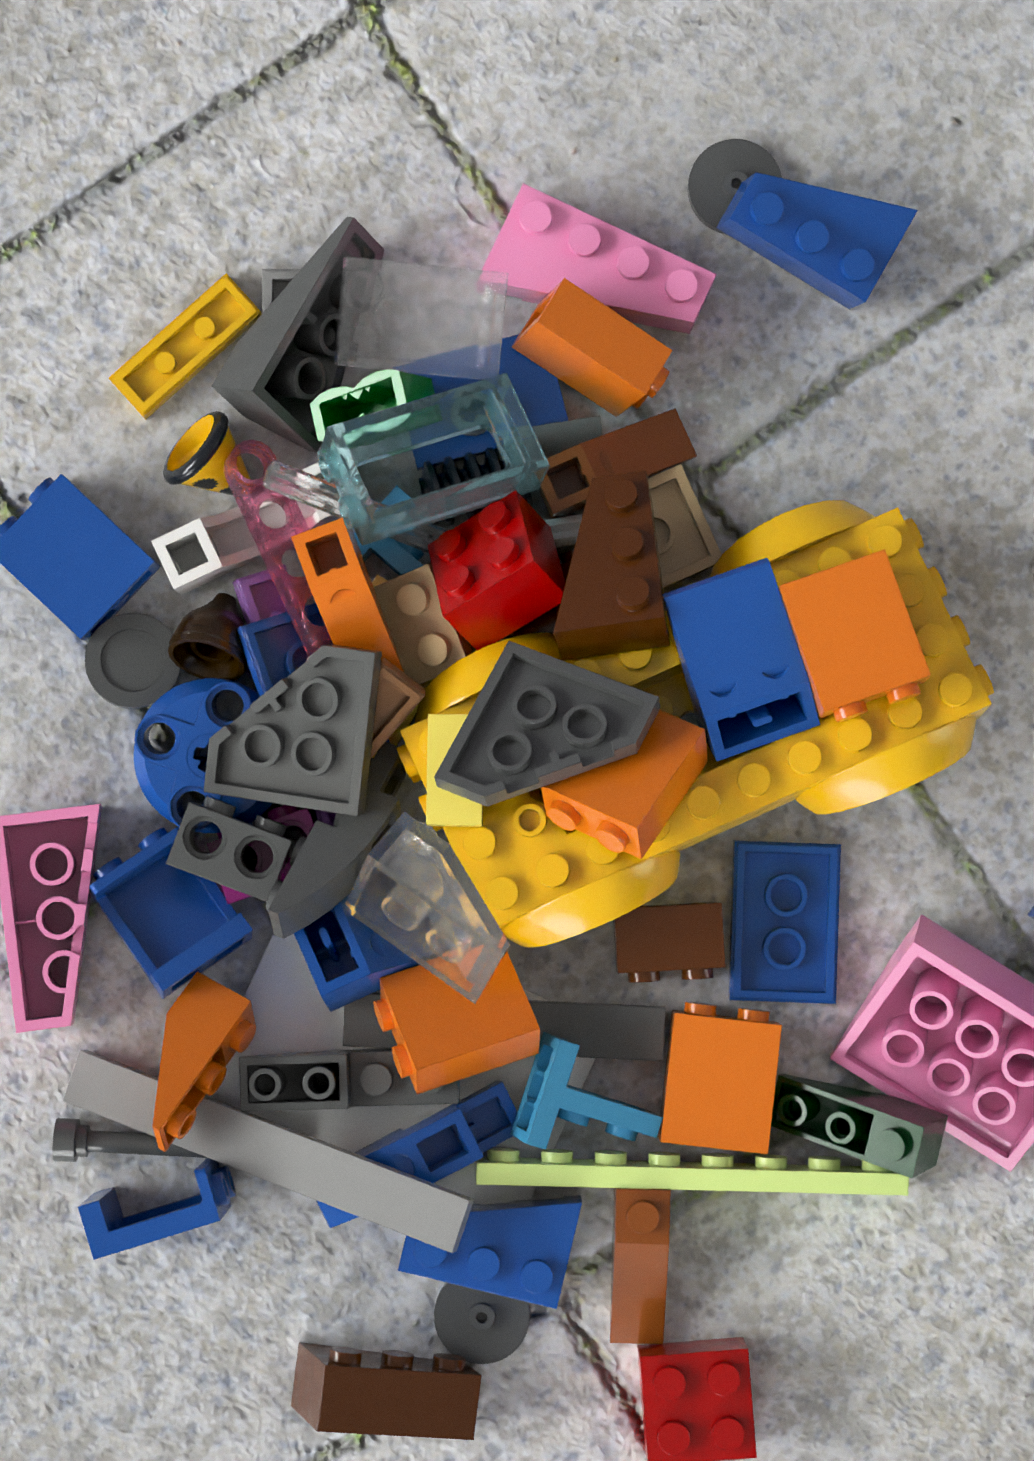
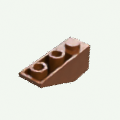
(645, 445)

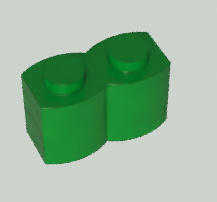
(372, 394)

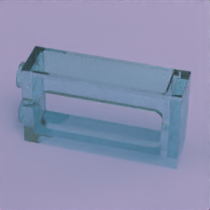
(379, 435)

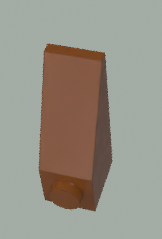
(639, 1265)

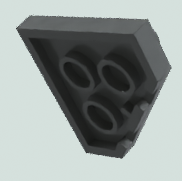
(542, 725)
(304, 736)

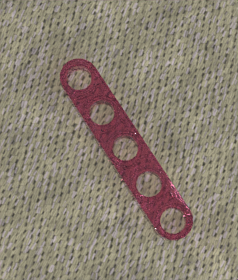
(274, 542)

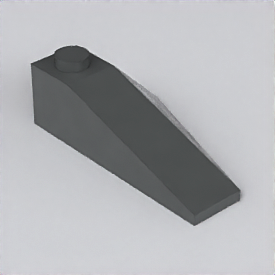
(291, 346)

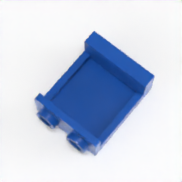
(73, 557)
(167, 915)
(112, 1232)

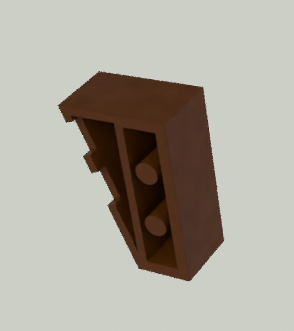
(614, 574)
(385, 1392)

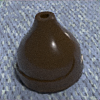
(208, 641)

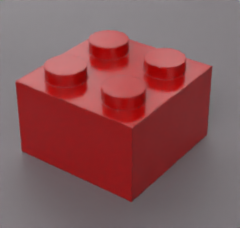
(497, 571)
(697, 1400)

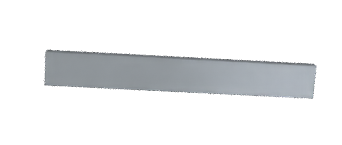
(279, 1155)

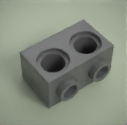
(228, 862)

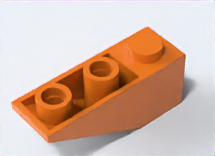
(344, 589)
(198, 1043)

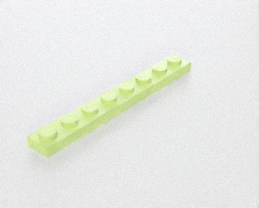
(666, 1171)

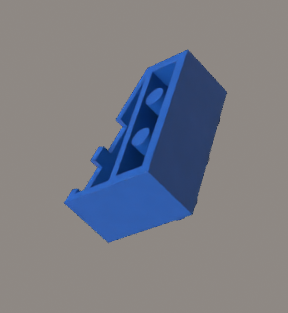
(818, 233)
(505, 1250)

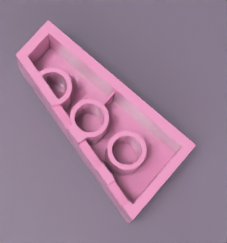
(638, 280)
(45, 909)

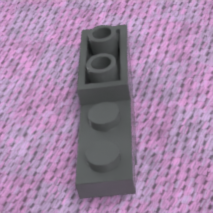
(332, 856)
(331, 1082)

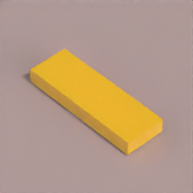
(185, 346)

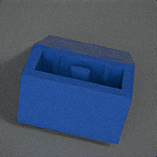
(741, 660)
(347, 957)

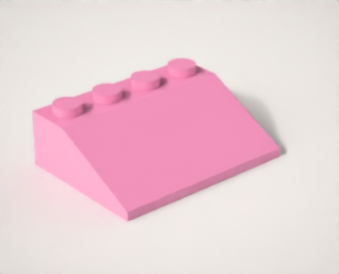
(951, 1037)

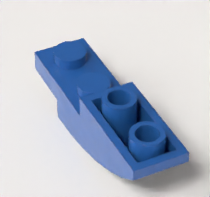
(442, 1141)

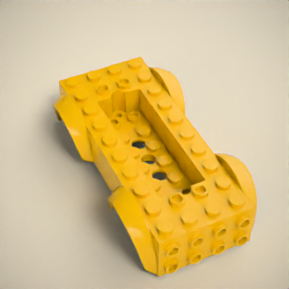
(563, 882)

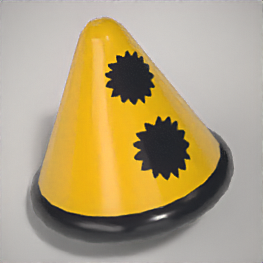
(201, 453)

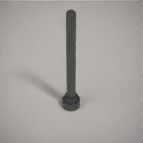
(77, 1140)

